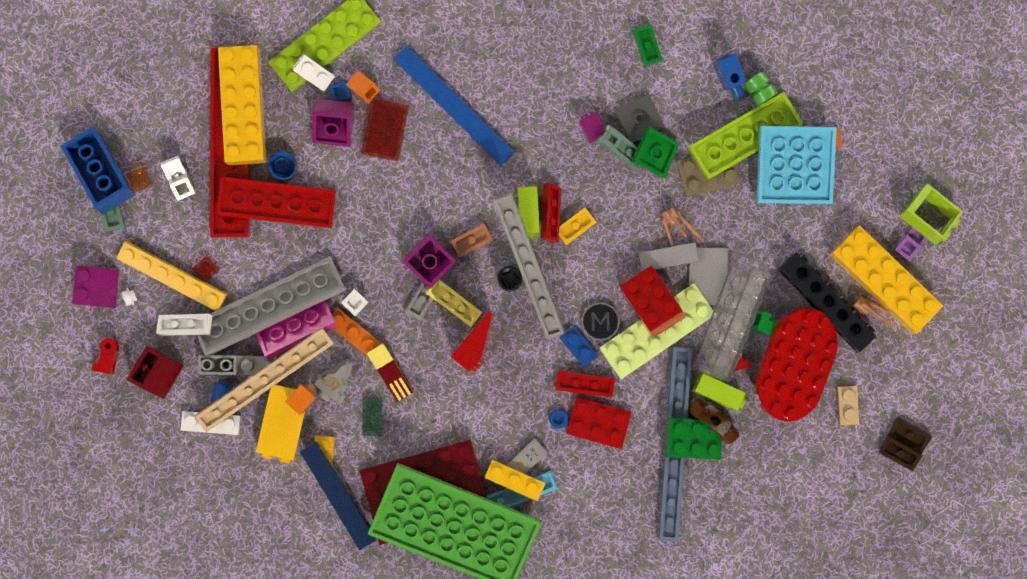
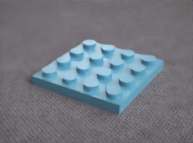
(796, 164)

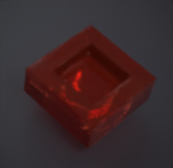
(206, 269)

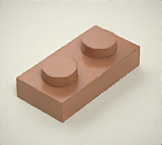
(471, 240)

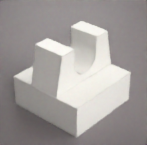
(354, 302)

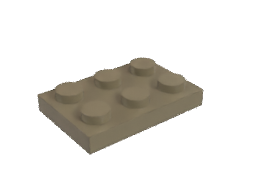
(695, 182)

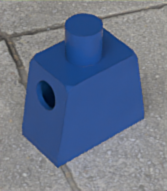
(725, 68)

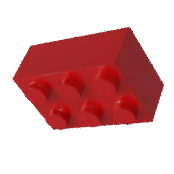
(652, 301)

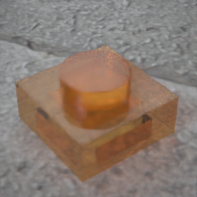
(139, 179)

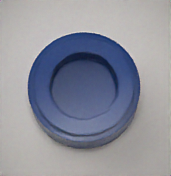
(558, 419)

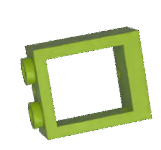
(942, 204)
(529, 210)
(719, 392)

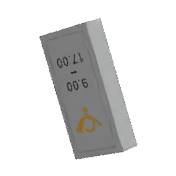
(528, 457)

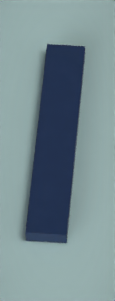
(337, 495)

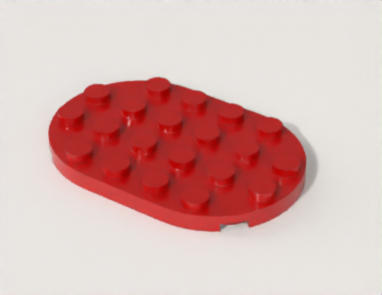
(796, 364)

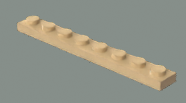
(264, 379)

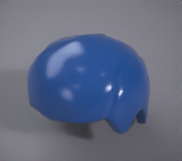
(278, 163)

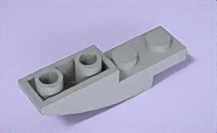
(231, 364)

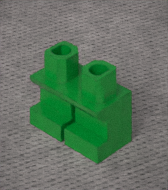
(764, 324)

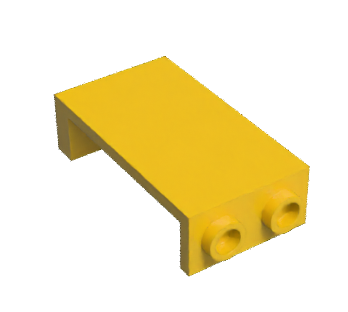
(280, 426)

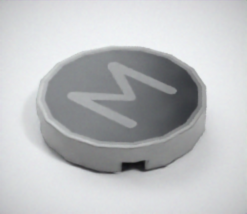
(600, 321)

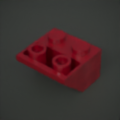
(155, 372)

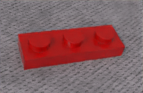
(550, 213)
(585, 384)

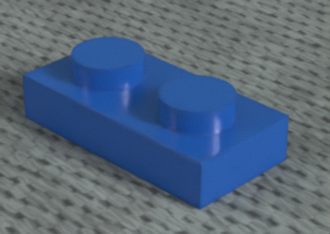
(579, 346)

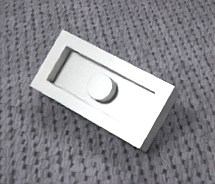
(313, 72)

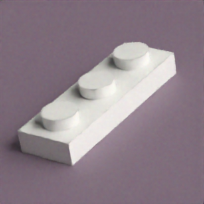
(184, 324)
(228, 426)

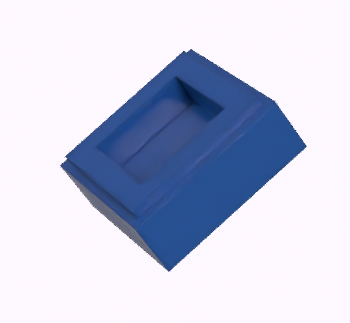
(340, 91)

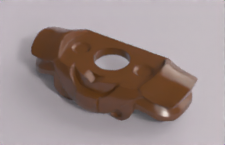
(704, 411)

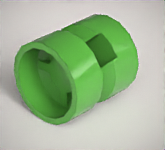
(761, 88)

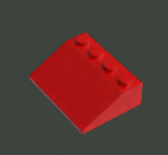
(473, 347)

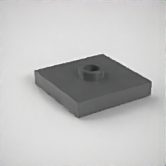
(637, 116)

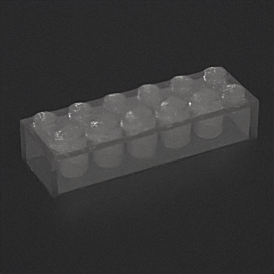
(731, 321)

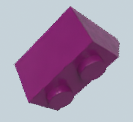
(332, 122)
(429, 261)
(95, 287)

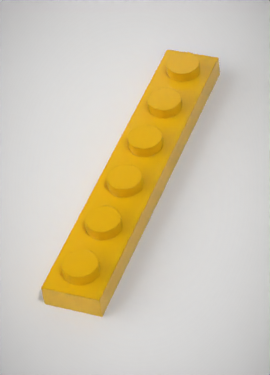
(171, 276)

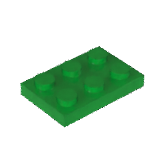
(692, 439)

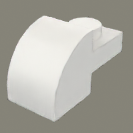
(178, 178)

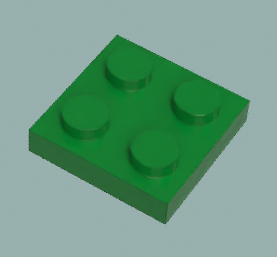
(655, 152)

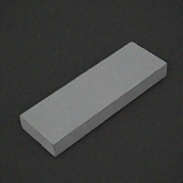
(669, 256)
(421, 301)

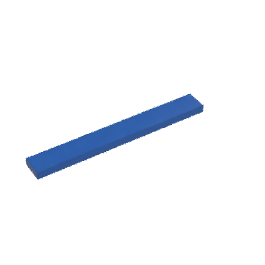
(453, 105)

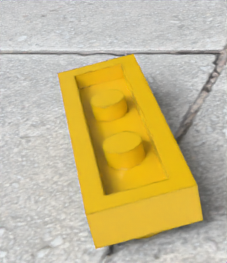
(515, 480)

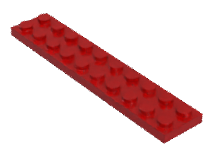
(220, 225)

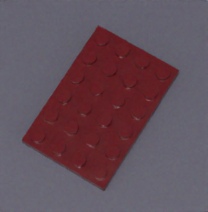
(451, 464)

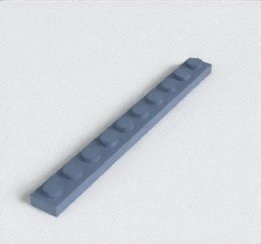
(674, 466)

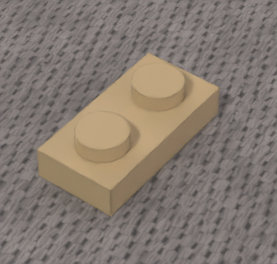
(848, 405)

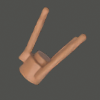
(673, 217)
(865, 305)

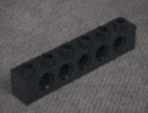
(865, 331)

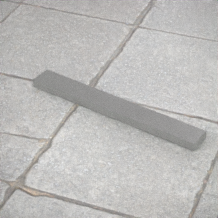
(528, 265)

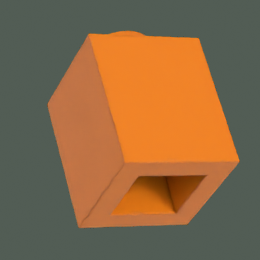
(362, 87)
(301, 398)

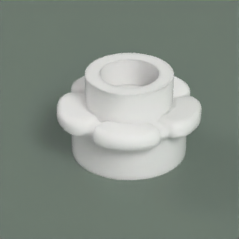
(129, 297)

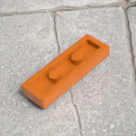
(354, 332)

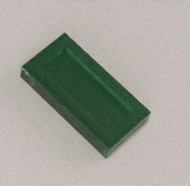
(372, 416)

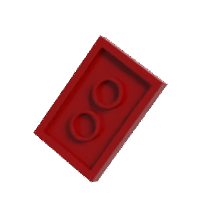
(598, 423)

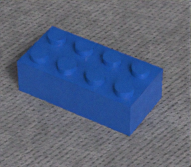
(97, 170)

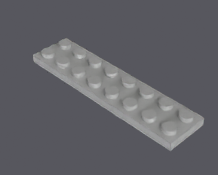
(272, 305)

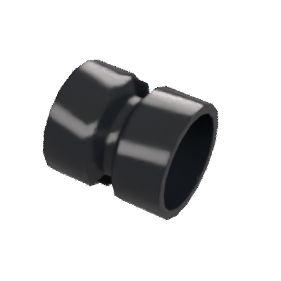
(509, 278)

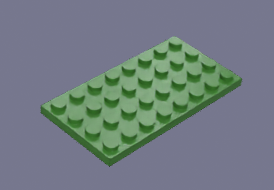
(453, 526)

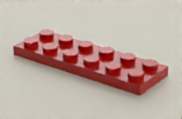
(276, 202)

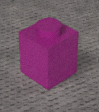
(591, 127)

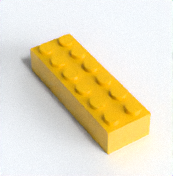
(242, 105)
(886, 280)

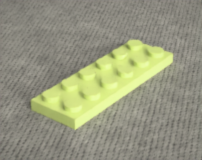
(635, 344)

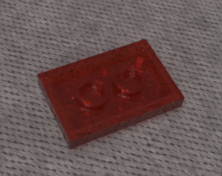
(385, 130)

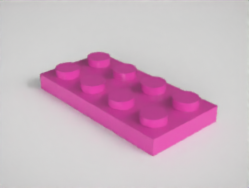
(295, 329)

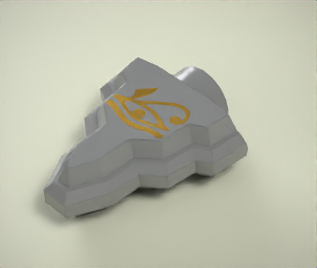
(333, 382)

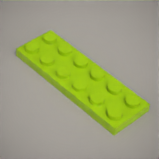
(326, 40)
(741, 136)

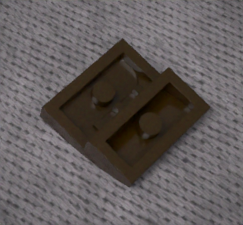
(905, 444)

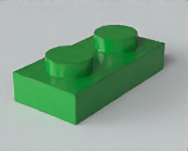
(647, 45)

